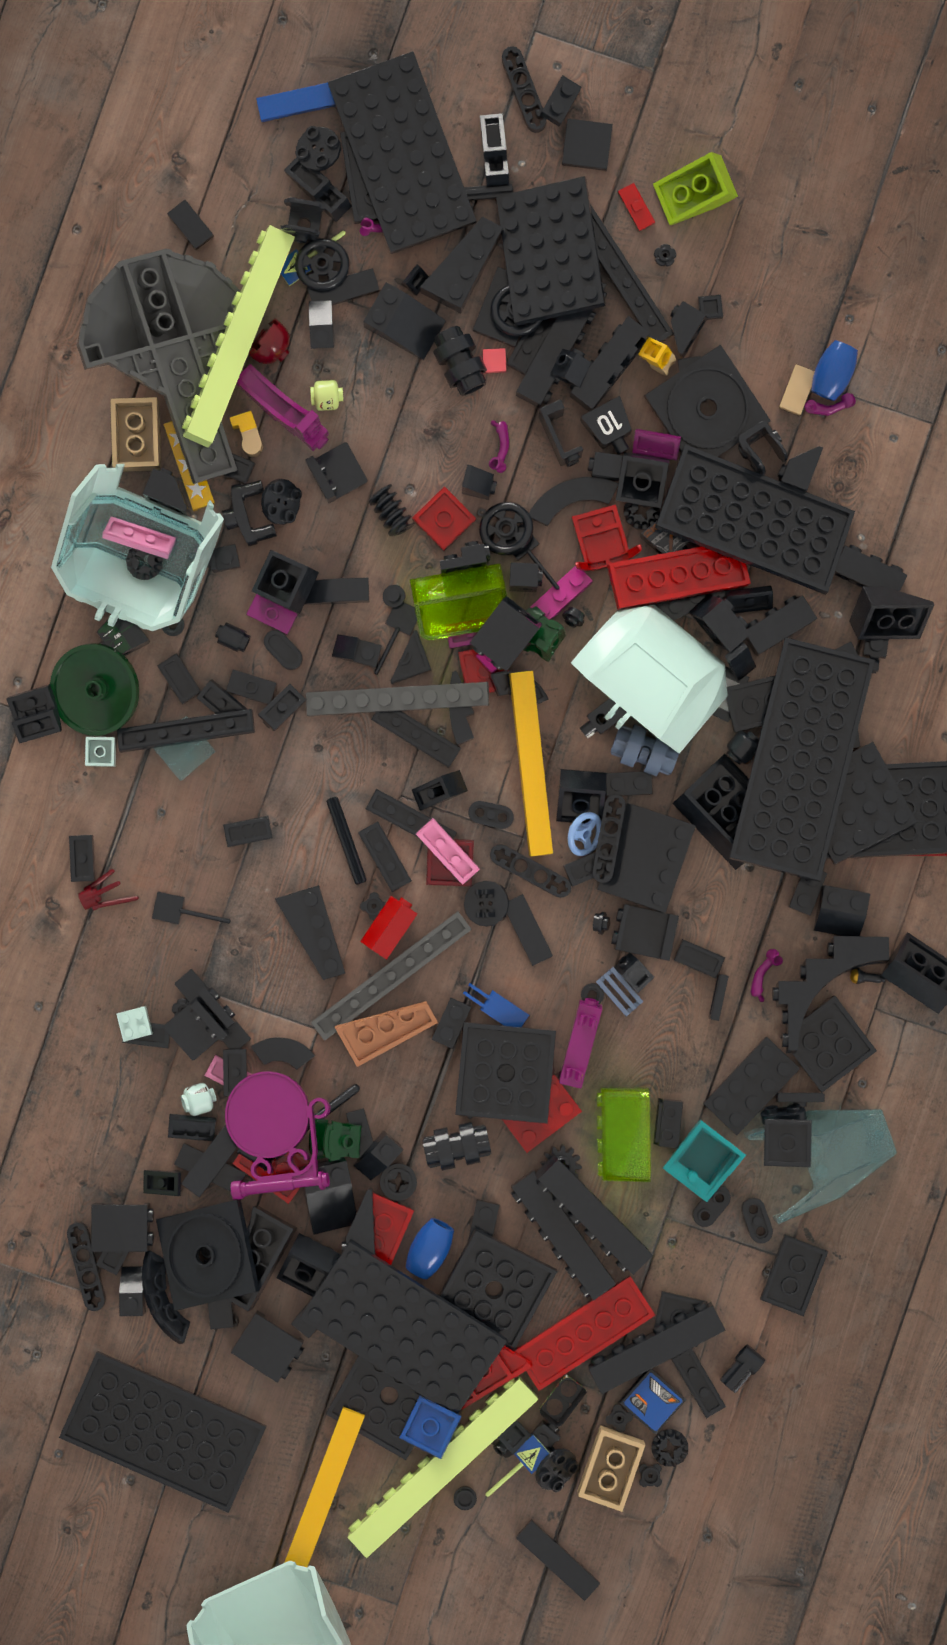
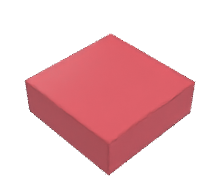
(495, 360)

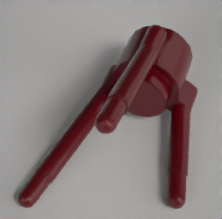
(91, 897)

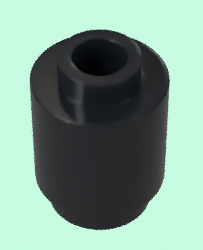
(232, 637)

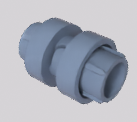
(628, 746)

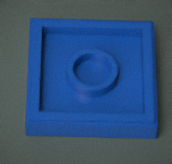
(430, 1427)

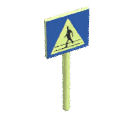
(288, 270)
(530, 1455)

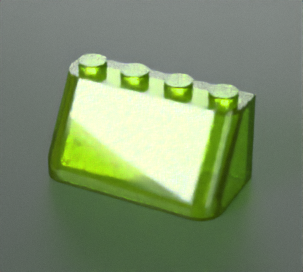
(457, 600)
(624, 1134)

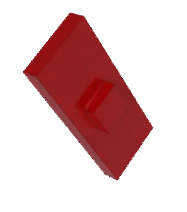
(636, 207)

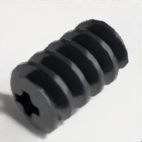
(390, 511)

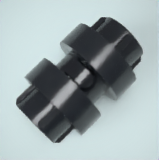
(464, 369)
(443, 1148)

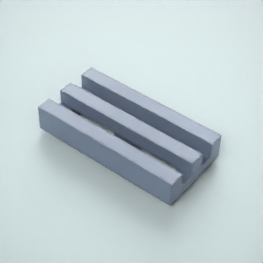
(631, 1006)

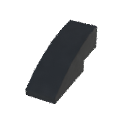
(494, 150)
(319, 189)
(339, 591)
(459, 723)

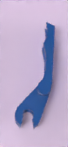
(500, 1008)

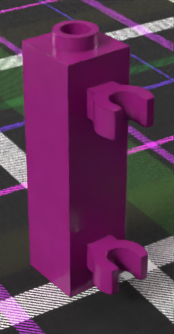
(580, 1043)

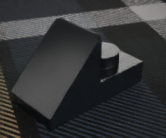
(356, 650)
(162, 1182)

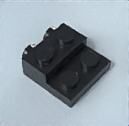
(472, 556)

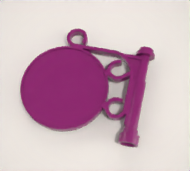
(268, 1119)

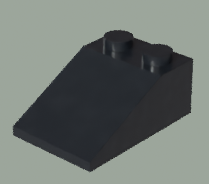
(403, 321)
(889, 614)
(335, 1204)

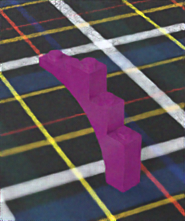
(281, 408)

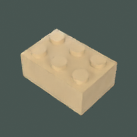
(136, 433)
(611, 1468)

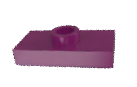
(656, 444)
(272, 614)

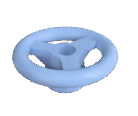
(582, 832)

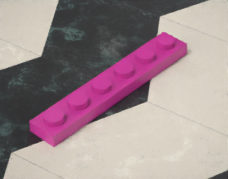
(554, 601)

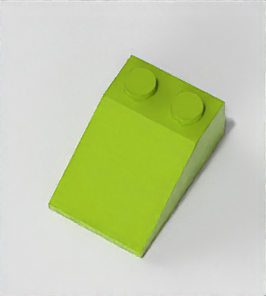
(695, 188)

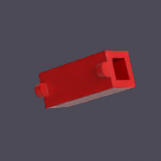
(389, 926)

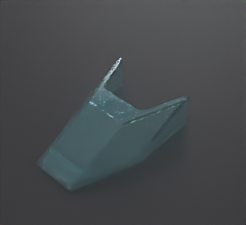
(843, 1153)

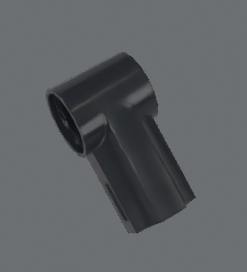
(746, 1363)

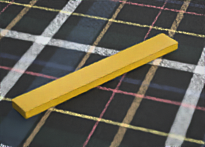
(531, 763)
(325, 1487)

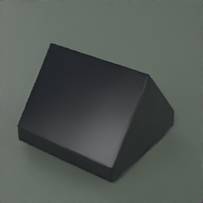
(415, 279)

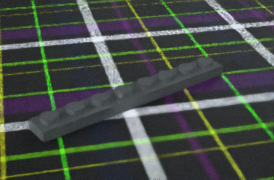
(397, 699)
(391, 975)

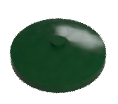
(95, 689)

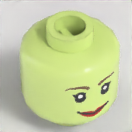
(326, 395)

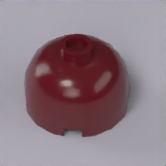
(271, 344)

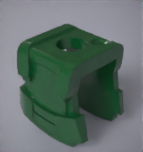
(547, 637)
(336, 1140)

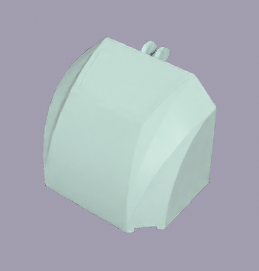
(654, 673)
(271, 1609)

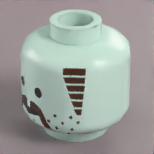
(198, 1099)

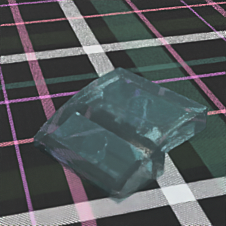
(185, 757)

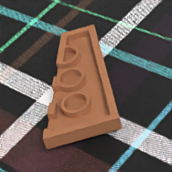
(381, 1032)

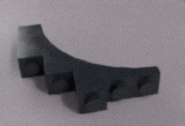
(845, 954)

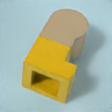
(657, 355)
(251, 440)

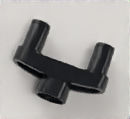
(238, 517)

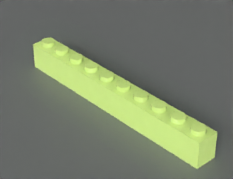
(238, 336)
(435, 1473)

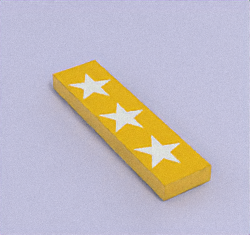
(198, 493)

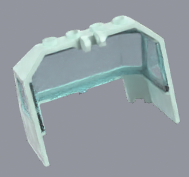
(96, 568)

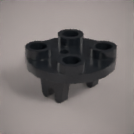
(323, 139)
(275, 510)
(487, 914)
(556, 1469)

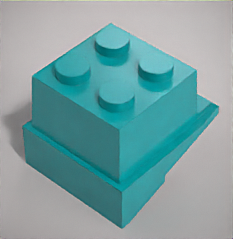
(704, 1160)

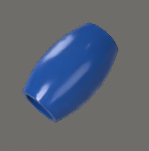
(834, 370)
(429, 1248)

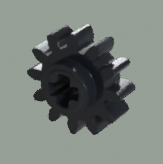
(566, 1156)

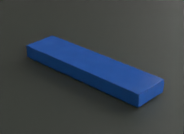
(295, 102)

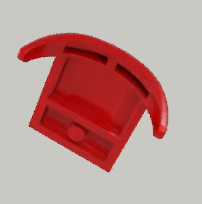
(601, 539)

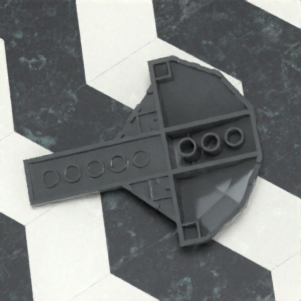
(159, 326)

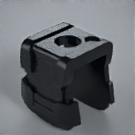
(300, 210)
(754, 434)

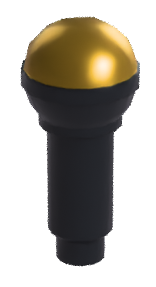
(859, 976)

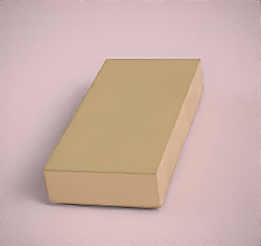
(797, 390)

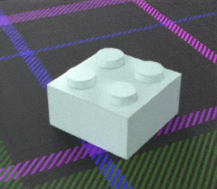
(100, 751)
(134, 1023)

